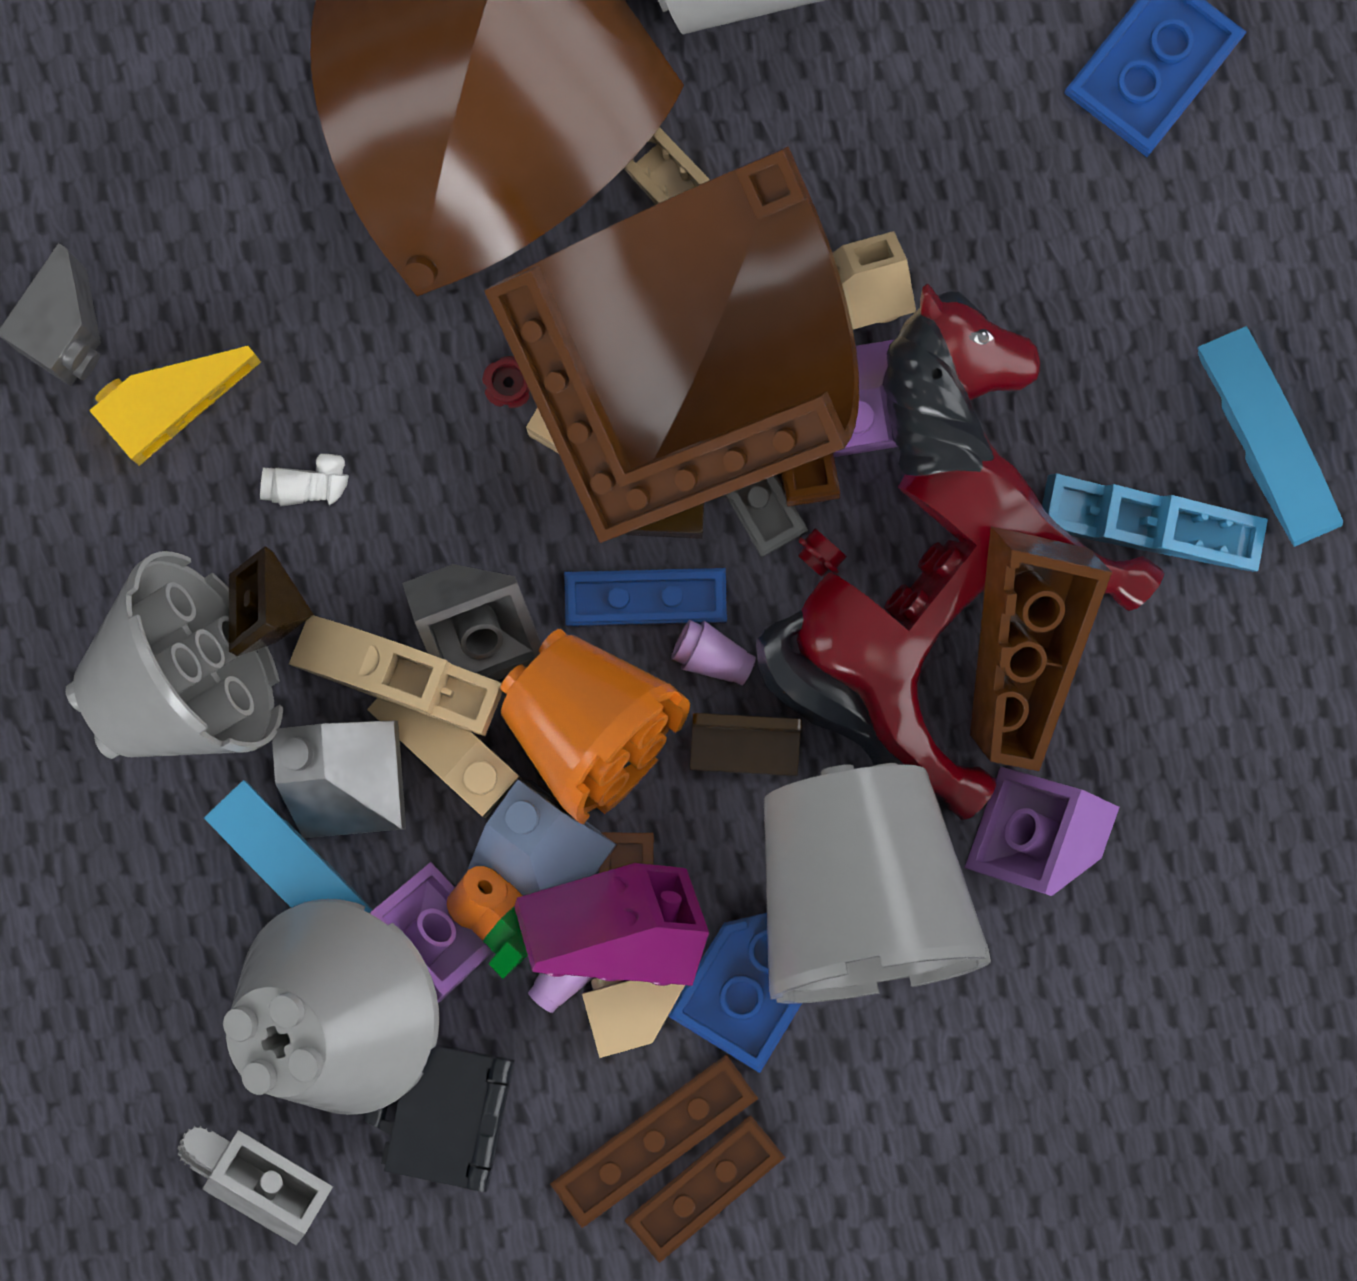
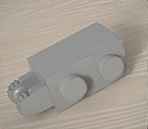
(255, 1181)

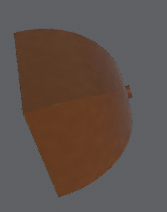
(480, 119)
(688, 346)

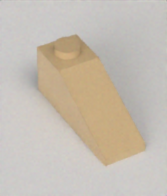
(452, 755)

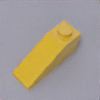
(161, 402)

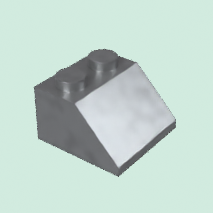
(57, 319)

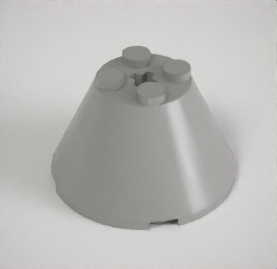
(165, 674)
(332, 1010)

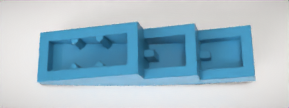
(1270, 436)
(1155, 522)
(277, 850)

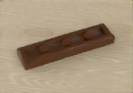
(653, 1141)

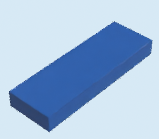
(645, 597)

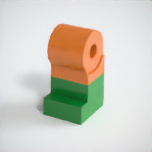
(490, 915)

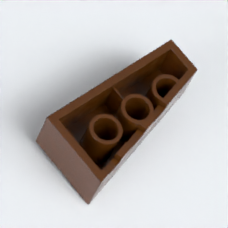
(1031, 639)

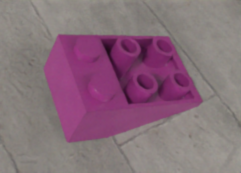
(617, 926)

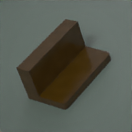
(745, 744)

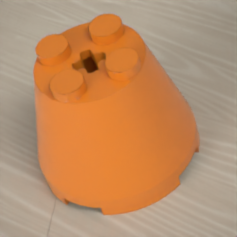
(586, 718)

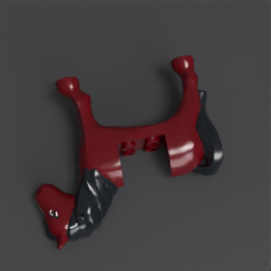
(854, 657)

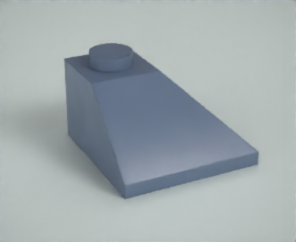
(538, 842)

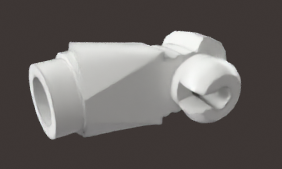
(299, 486)

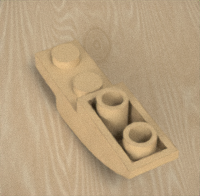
(397, 674)

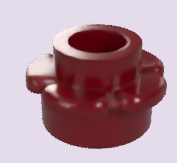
(494, 380)
(820, 553)

